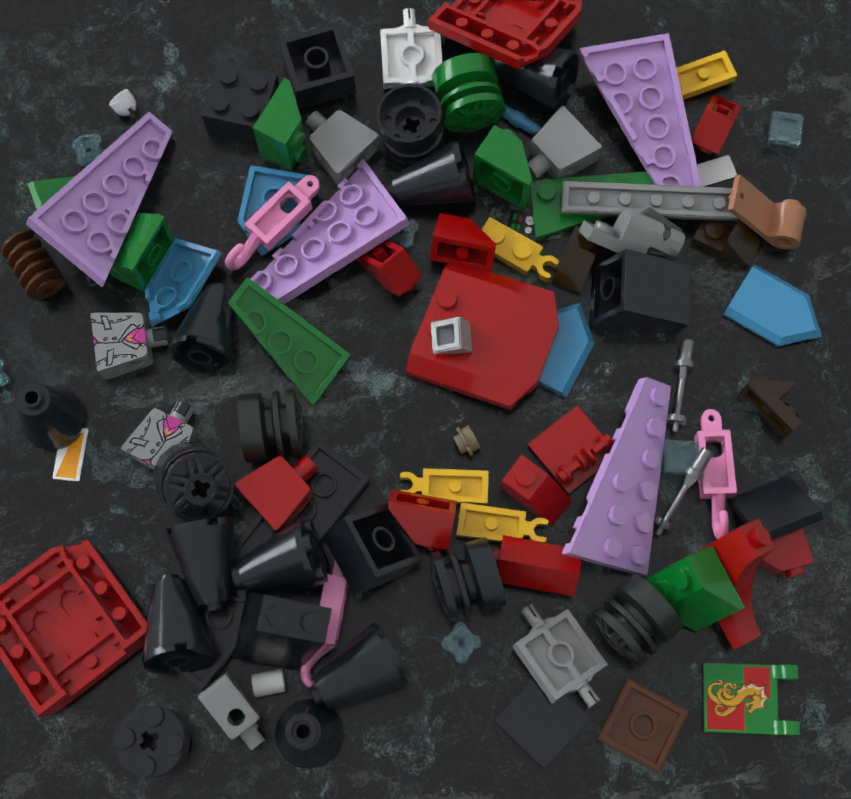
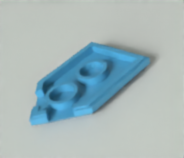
(260, 187)
(179, 279)
(773, 309)
(568, 351)

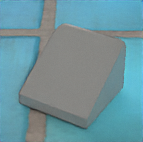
(451, 336)

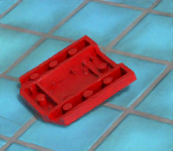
(508, 29)
(510, 336)
(66, 625)

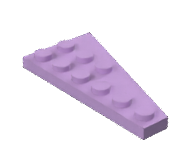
(647, 101)
(98, 205)
(334, 235)
(624, 494)

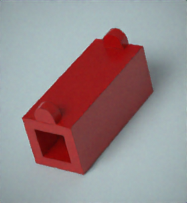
(537, 566)

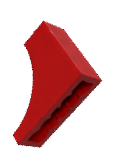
(740, 555)

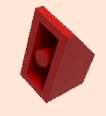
(715, 124)
(462, 243)
(391, 267)
(535, 490)
(424, 518)
(790, 555)

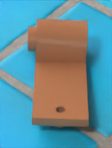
(775, 222)

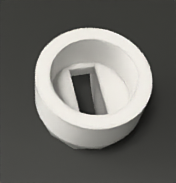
(122, 102)

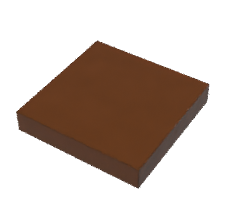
(642, 725)

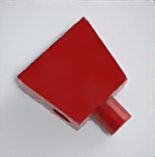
(278, 490)

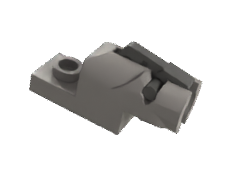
(637, 231)

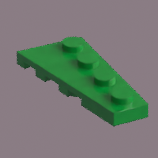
(547, 199)
(292, 342)

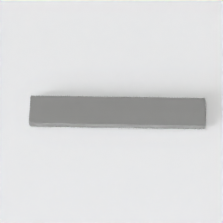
(668, 200)

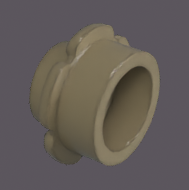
(466, 440)

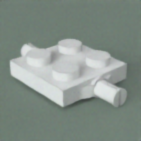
(409, 53)

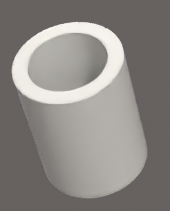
(268, 683)

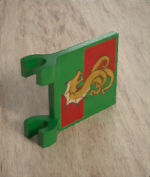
(745, 698)

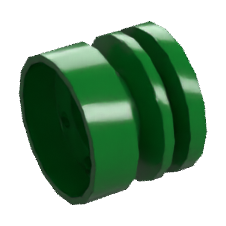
(468, 92)

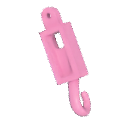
(272, 223)
(719, 473)
(333, 597)

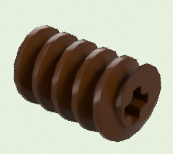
(32, 266)

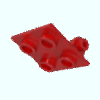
(572, 449)

